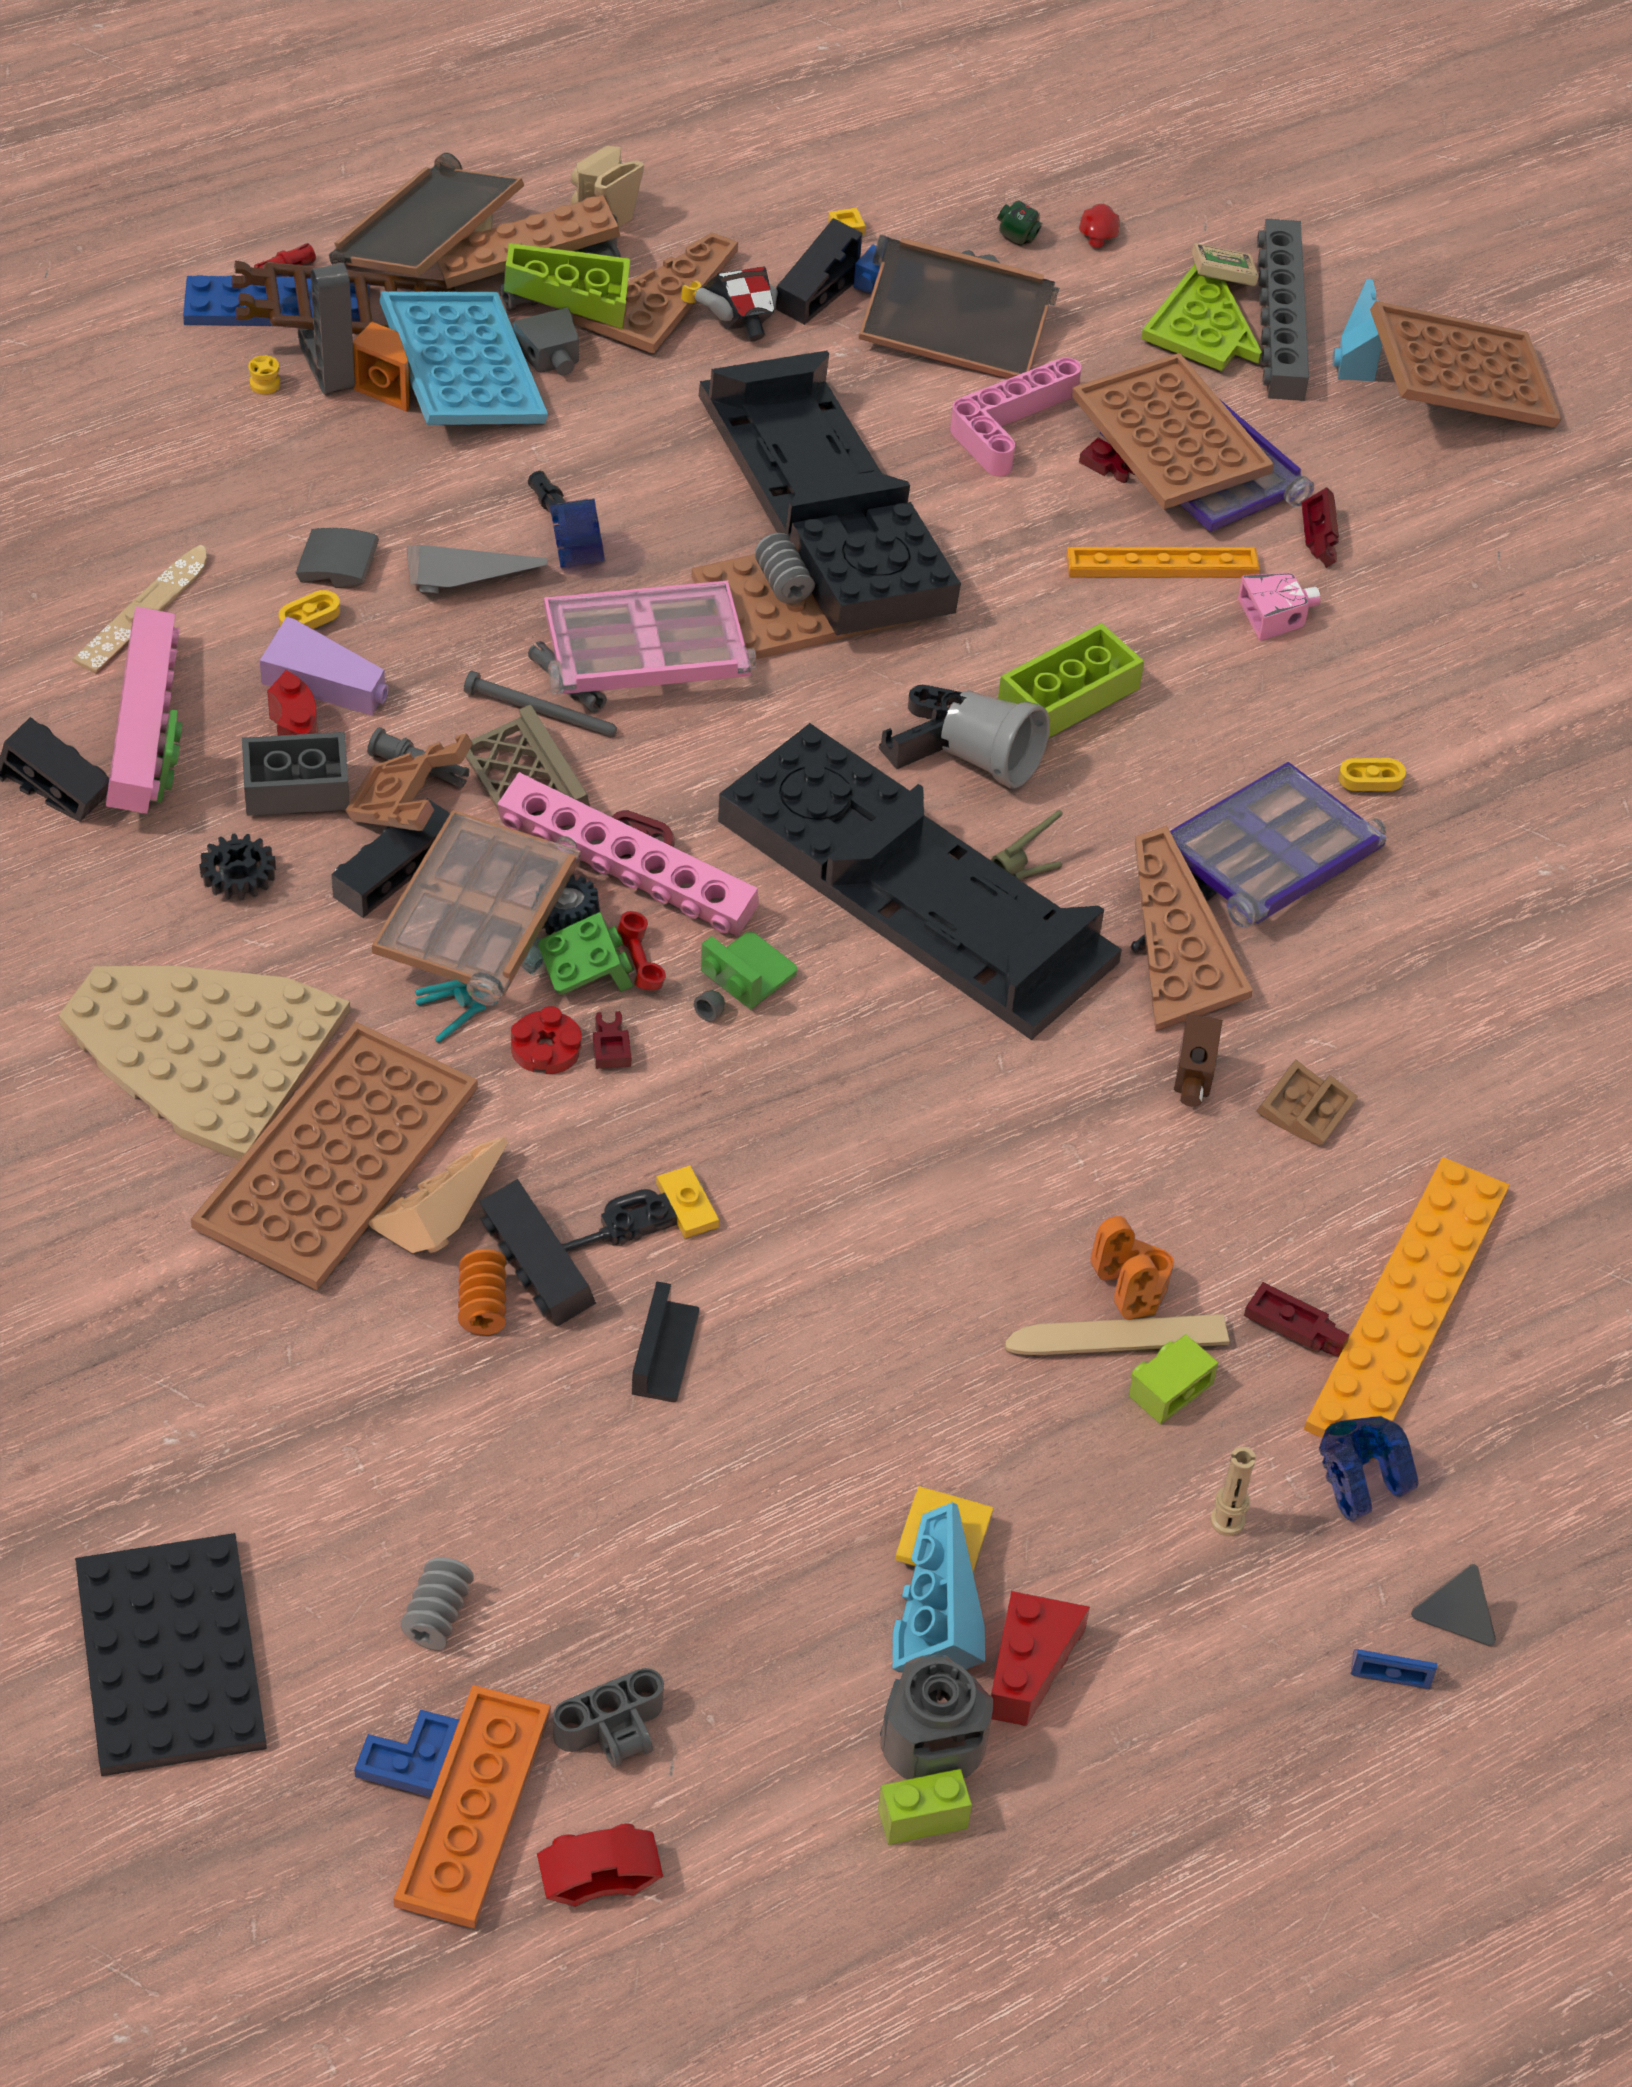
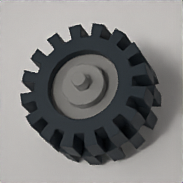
(575, 904)

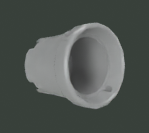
(997, 736)

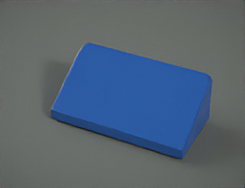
(1393, 1669)

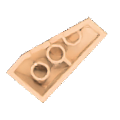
(442, 1203)

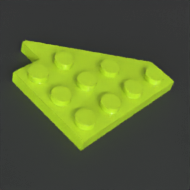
(1202, 323)

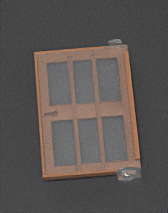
(477, 904)

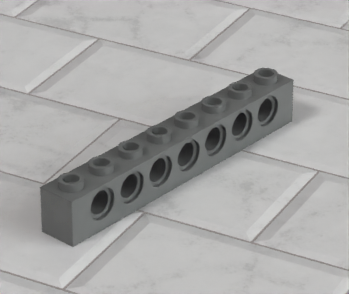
(1283, 310)

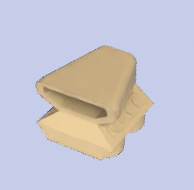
(608, 176)

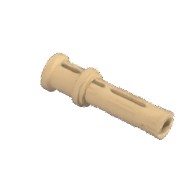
(1233, 1500)

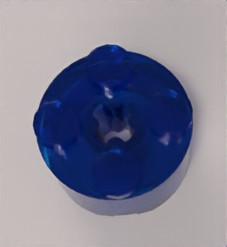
(577, 533)

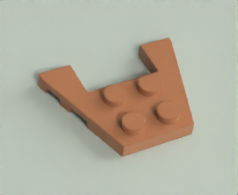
(392, 785)

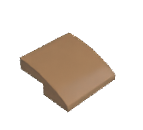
(1307, 1104)

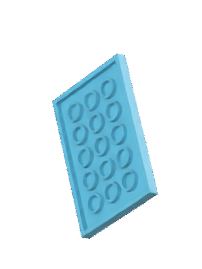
(464, 358)

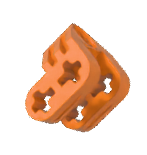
(1139, 1267)

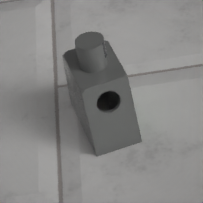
(549, 341)

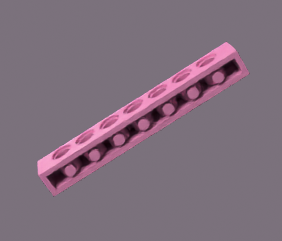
(648, 853)

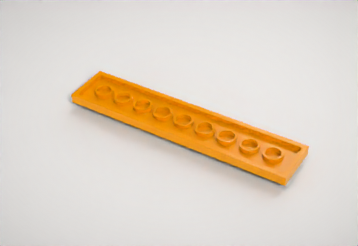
(1410, 1298)

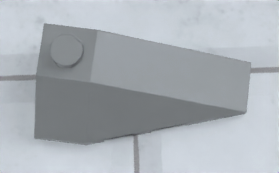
(449, 567)

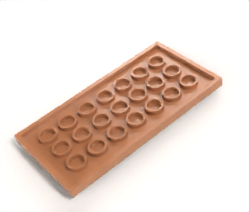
(334, 1155)

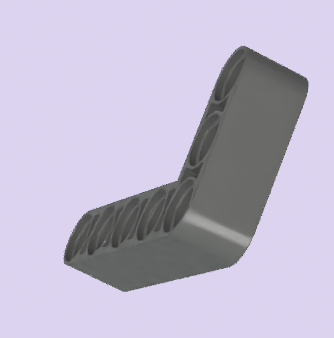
(331, 342)

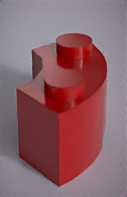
(292, 706)
(599, 1864)

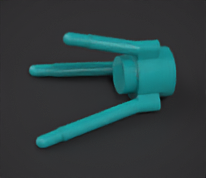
(445, 990)

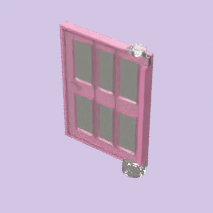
(645, 638)

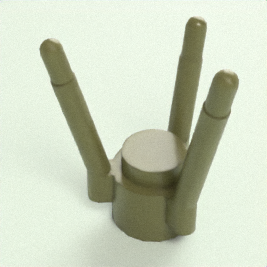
(1014, 858)

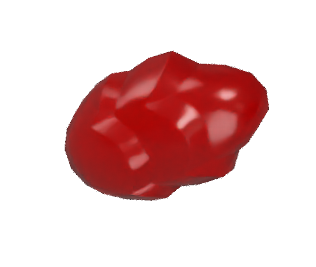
(1099, 224)

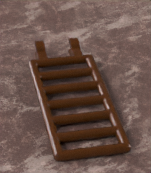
(271, 307)

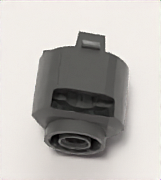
(917, 1717)

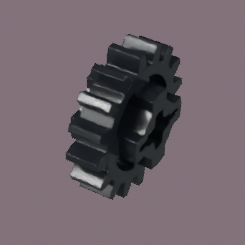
(237, 866)

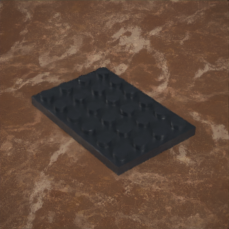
(169, 1654)

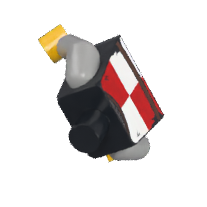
(737, 299)

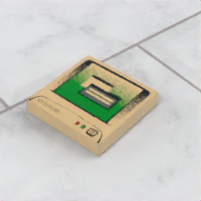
(1224, 264)

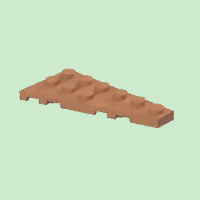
(655, 296)
(1185, 947)

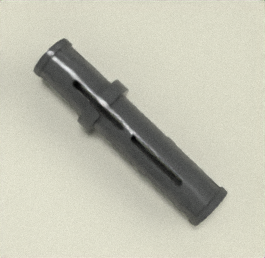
(545, 655)

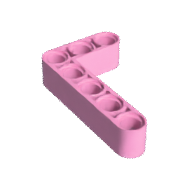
(979, 416)

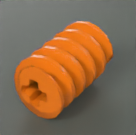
(482, 1292)

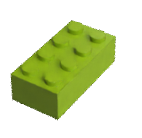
(1076, 677)

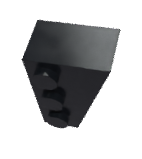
(820, 273)
(52, 770)

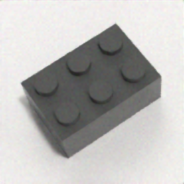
(295, 773)

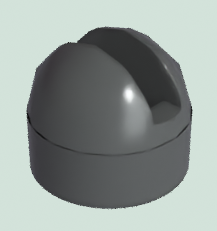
(709, 1005)

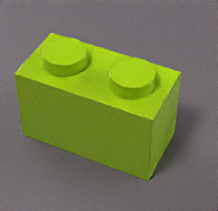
(1172, 1378)
(924, 1806)

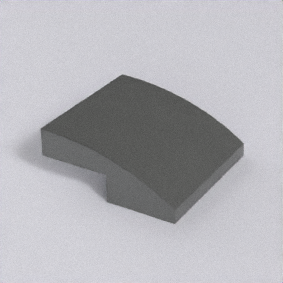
(338, 555)

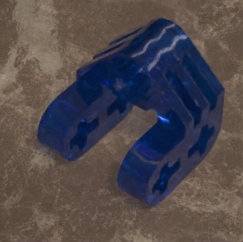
(1351, 1445)

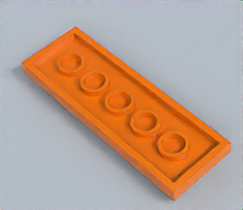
(472, 1807)

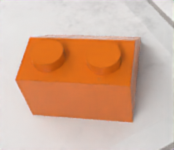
(381, 366)

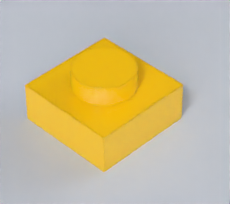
(849, 217)

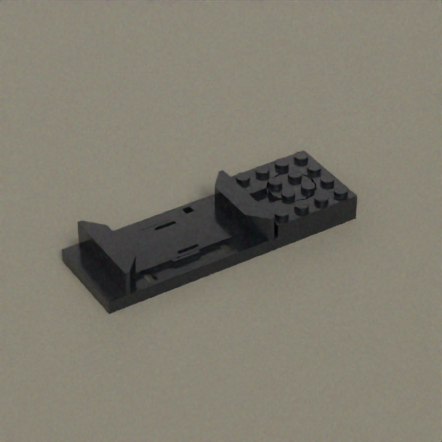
(843, 515)
(870, 844)

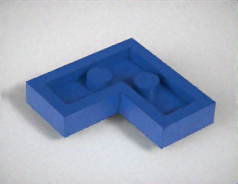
(409, 1765)

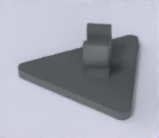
(1459, 1607)

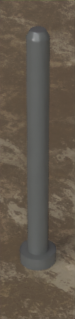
(474, 683)

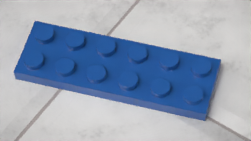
(214, 301)

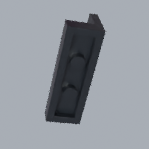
(664, 1346)

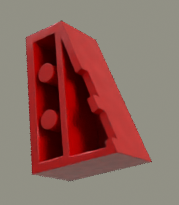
(1031, 1653)

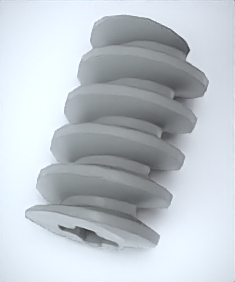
(784, 568)
(436, 1602)

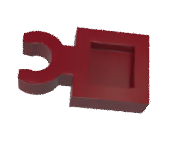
(1103, 458)
(611, 1043)

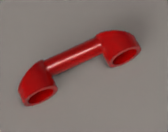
(632, 931)

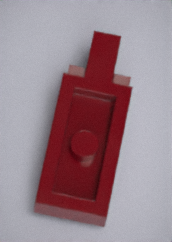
(1321, 526)
(1295, 1320)

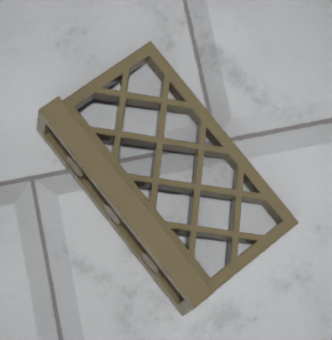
(540, 746)

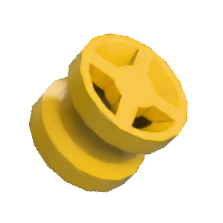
(264, 374)

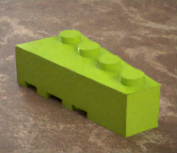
(577, 280)

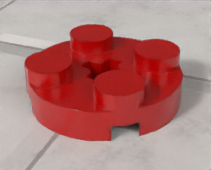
(546, 1024)

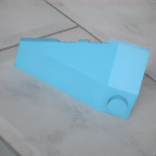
(1360, 342)
(943, 1598)

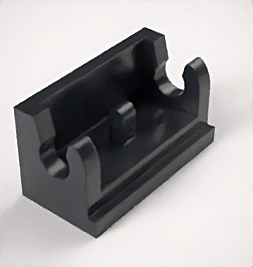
(915, 742)

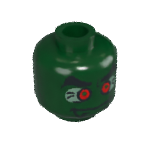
(1019, 222)

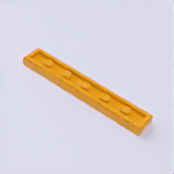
(1162, 561)

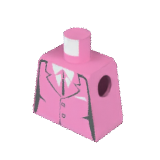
(1275, 603)

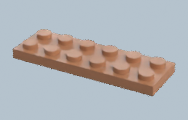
(562, 229)

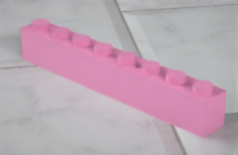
(141, 710)

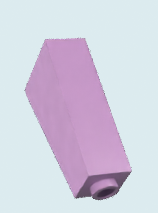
(325, 667)

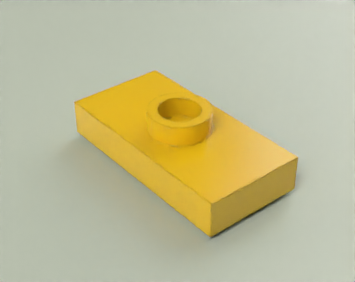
(689, 1201)

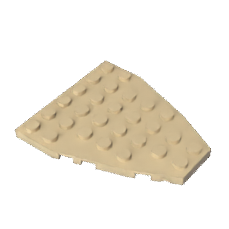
(204, 1044)

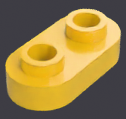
(312, 609)
(1372, 774)

